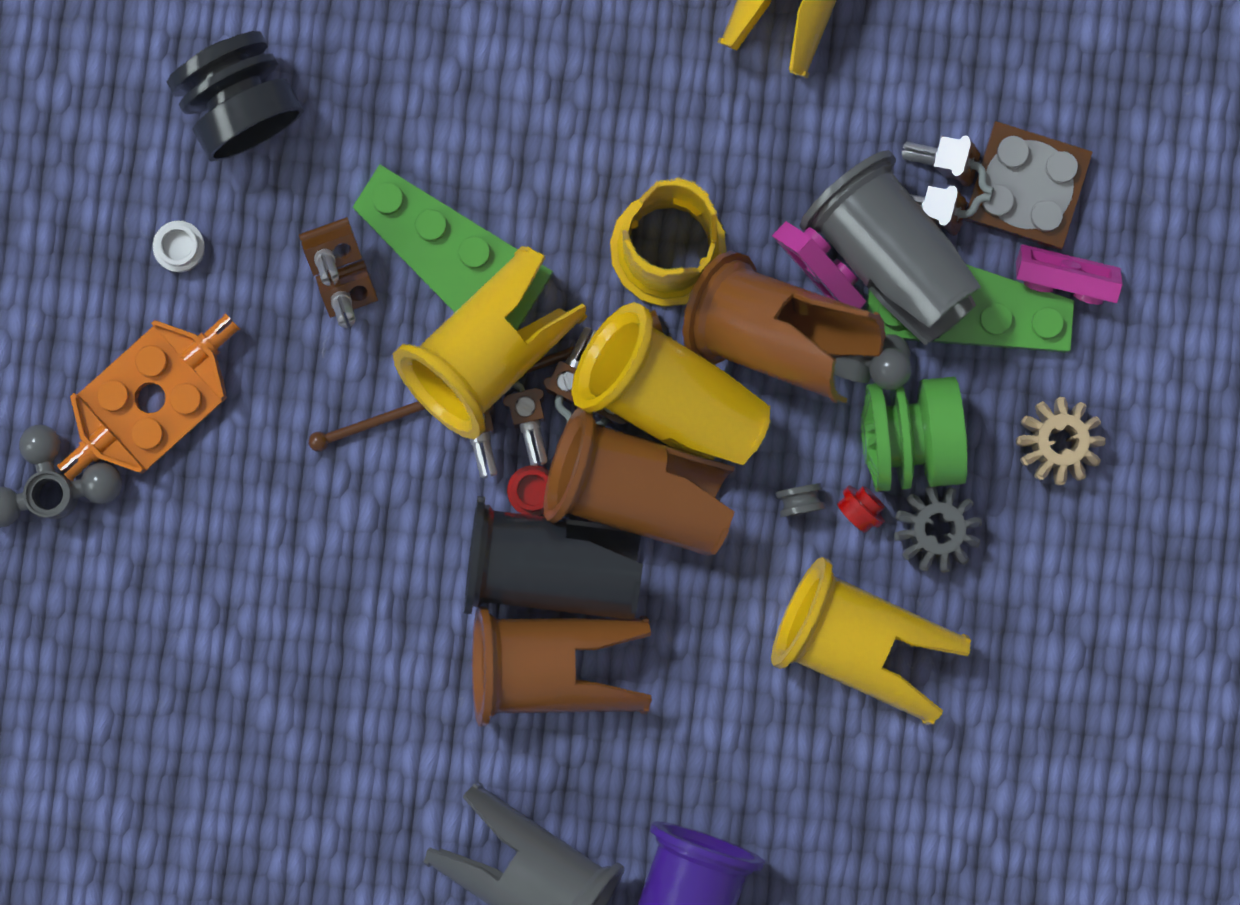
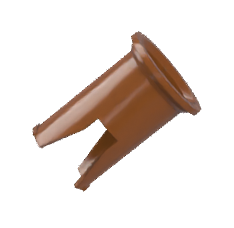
(775, 325)
(637, 486)
(533, 665)

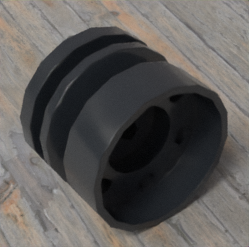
(229, 85)

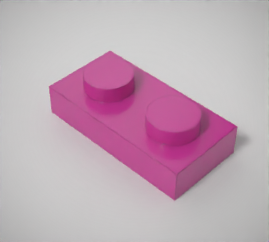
(809, 253)
(1084, 278)

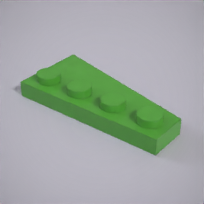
(439, 243)
(1004, 317)

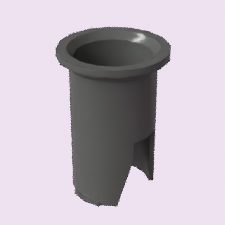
(894, 248)
(541, 871)

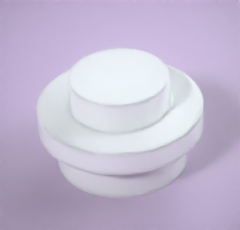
(178, 246)

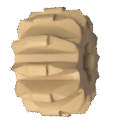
(1053, 424)

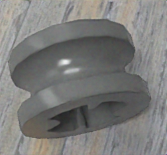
(800, 500)

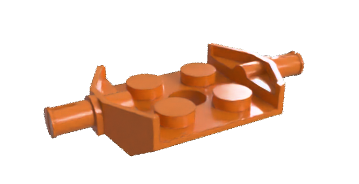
(108, 407)

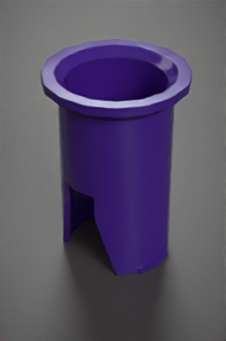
(696, 868)

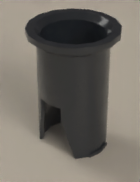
(552, 565)

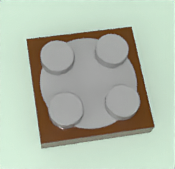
(1033, 185)

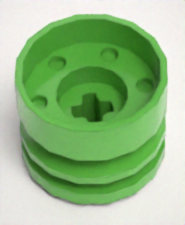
(915, 434)

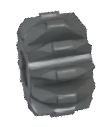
(946, 514)

